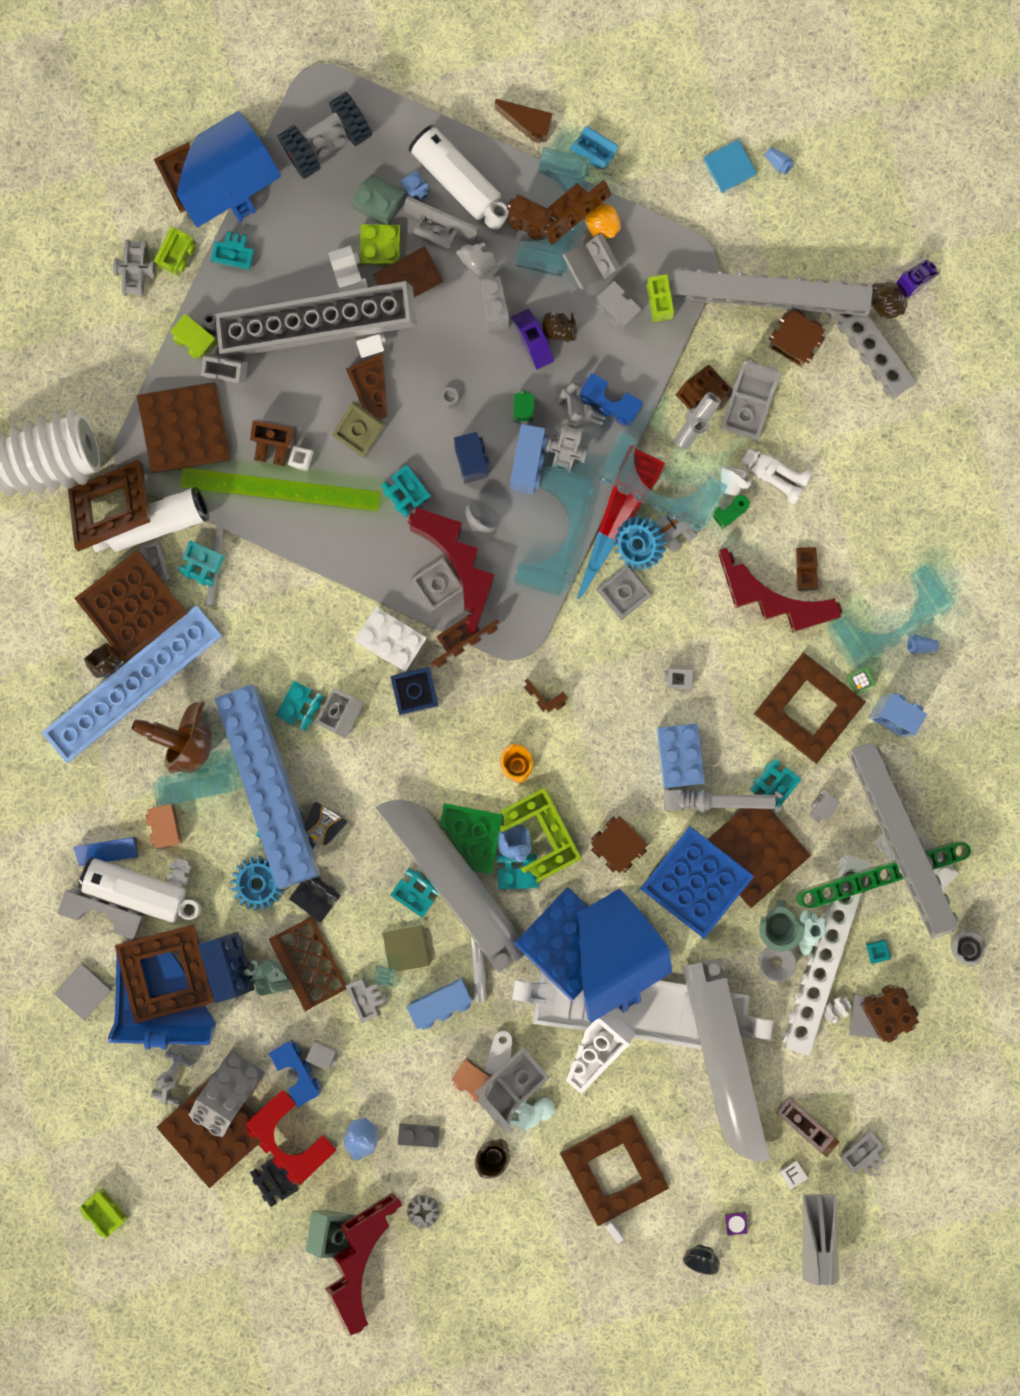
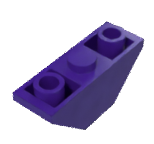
(917, 277)
(533, 338)

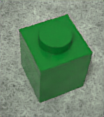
(523, 406)

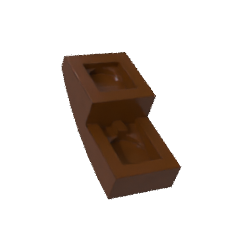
(806, 568)

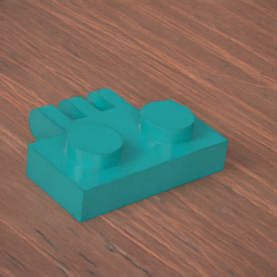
(233, 252)

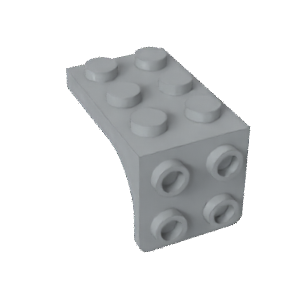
(750, 400)
(511, 1087)
(225, 1094)

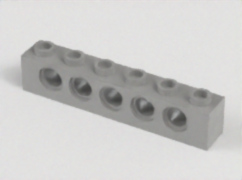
(881, 348)

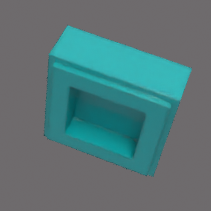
(878, 951)

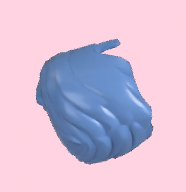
(515, 843)
(361, 1138)

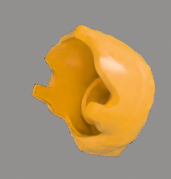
(603, 221)
(516, 763)

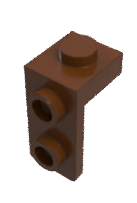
(556, 703)

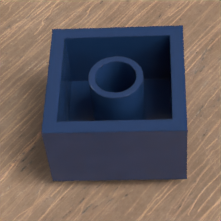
(470, 456)
(414, 691)

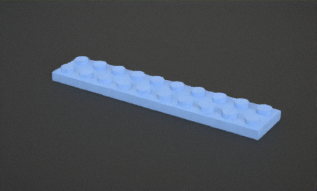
(132, 684)

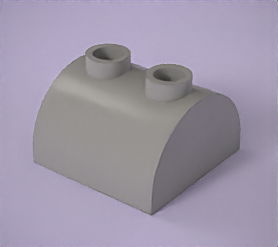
(340, 713)

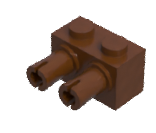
(272, 433)

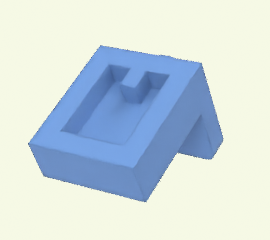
(415, 186)

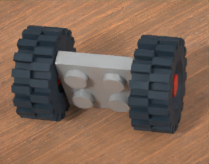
(343, 125)

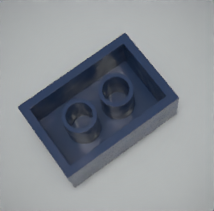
(225, 965)

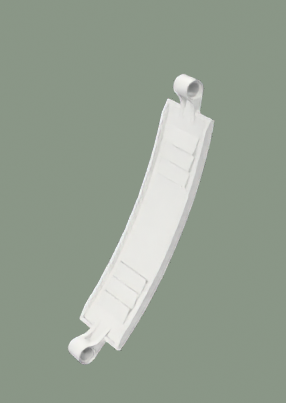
(661, 1015)

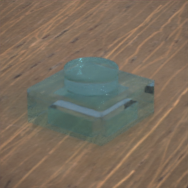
(384, 975)

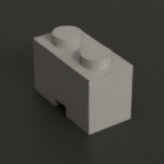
(620, 309)
(224, 368)

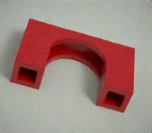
(299, 1165)

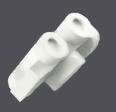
(180, 869)
(833, 1010)

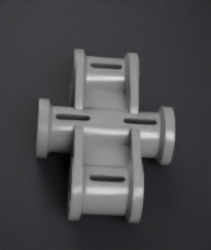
(134, 268)
(567, 448)

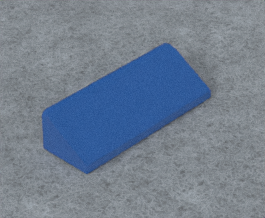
(107, 850)

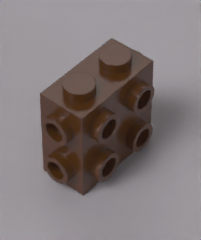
(529, 217)
(797, 337)
(618, 845)
(890, 1013)

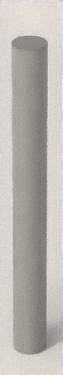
(217, 548)

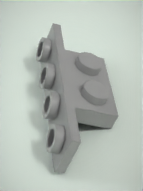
(437, 225)

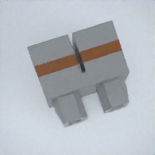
(673, 530)

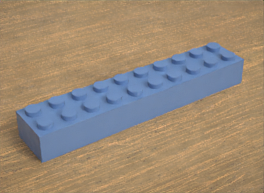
(267, 787)

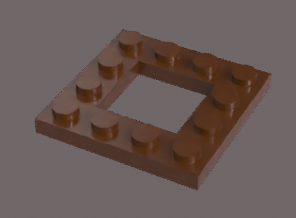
(88, 533)
(810, 745)
(147, 1007)
(609, 1207)

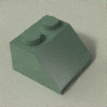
(378, 199)
(325, 1233)

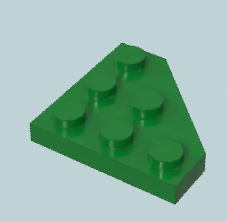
(473, 834)

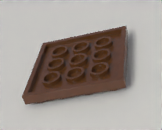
(183, 427)
(131, 605)
(762, 847)
(204, 1152)

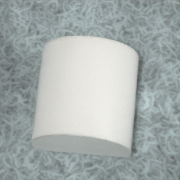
(300, 458)

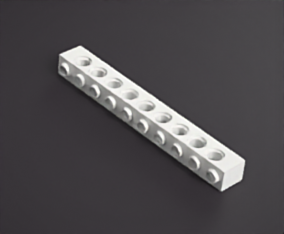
(804, 1043)

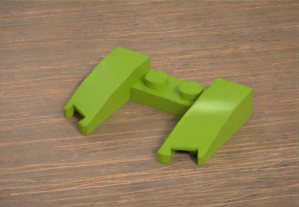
(553, 827)

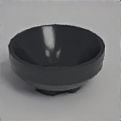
(702, 1260)

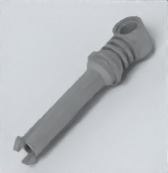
(705, 800)

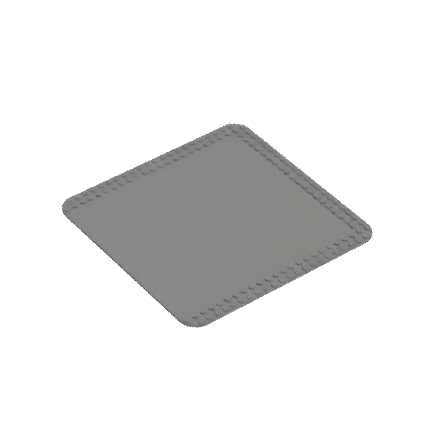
(450, 346)

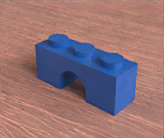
(623, 410)
(289, 1056)

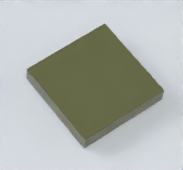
(358, 429)
(406, 948)

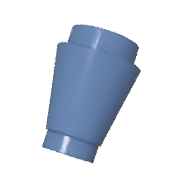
(782, 162)
(919, 644)

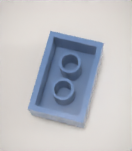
(528, 459)
(898, 715)
(680, 755)
(440, 1004)

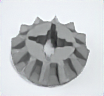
(428, 1204)

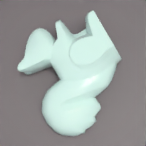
(813, 931)
(529, 1116)

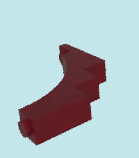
(474, 582)
(748, 590)
(362, 1234)

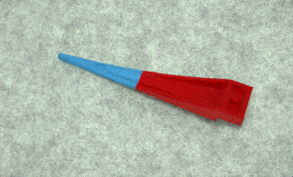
(619, 509)

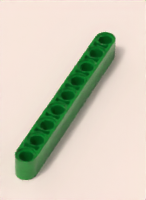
(873, 875)

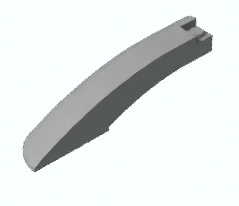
(453, 880)
(725, 1059)

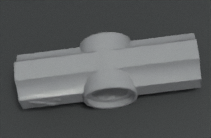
(697, 420)

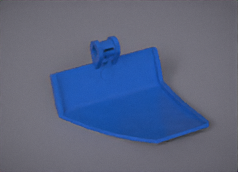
(224, 170)
(618, 955)
(186, 1027)

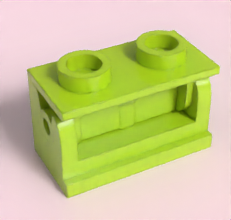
(175, 251)
(660, 298)
(193, 337)
(103, 1213)

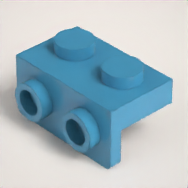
(596, 146)

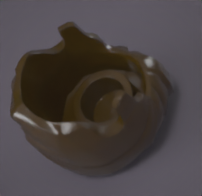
(889, 300)
(559, 327)
(103, 661)
(492, 1158)

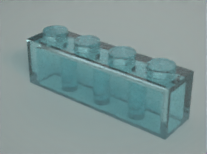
(195, 786)

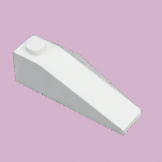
(599, 1048)

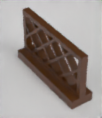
(292, 972)

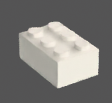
(391, 639)

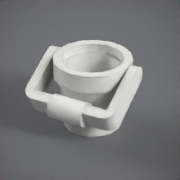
(735, 479)

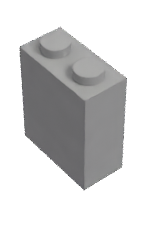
(494, 304)

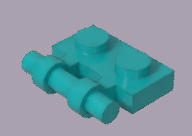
(410, 486)
(202, 557)
(294, 703)
(783, 784)
(515, 878)
(410, 896)

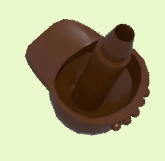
(187, 746)

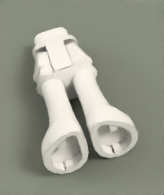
(765, 467)

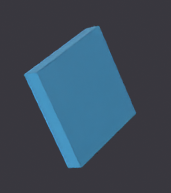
(730, 166)

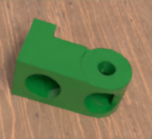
(732, 512)

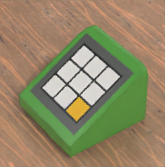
(861, 680)

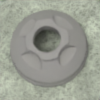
(481, 516)
(779, 974)

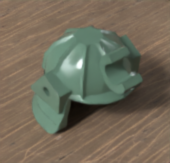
(781, 929)
(268, 977)

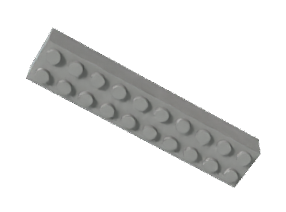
(316, 319)

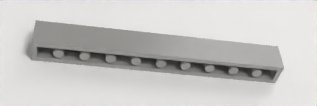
(771, 292)
(903, 841)

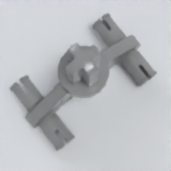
(577, 409)
(168, 1079)

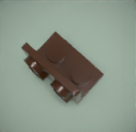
(704, 381)

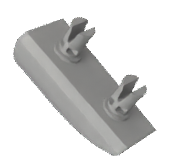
(820, 1239)

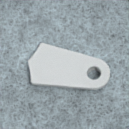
(499, 1053)

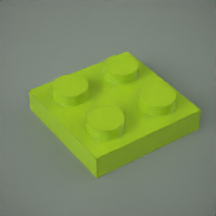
(379, 244)

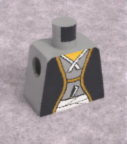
(323, 825)

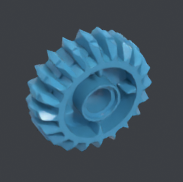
(629, 547)
(246, 888)

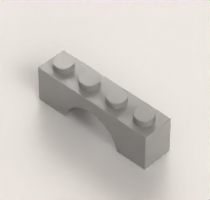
(125, 922)

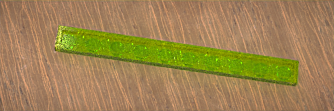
(281, 489)

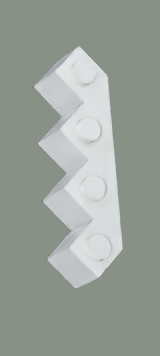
(348, 278)

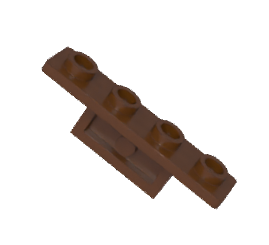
(573, 208)
(457, 637)

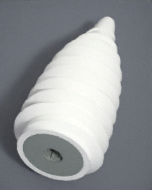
(48, 454)

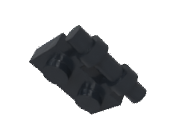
(313, 903)
(278, 1179)

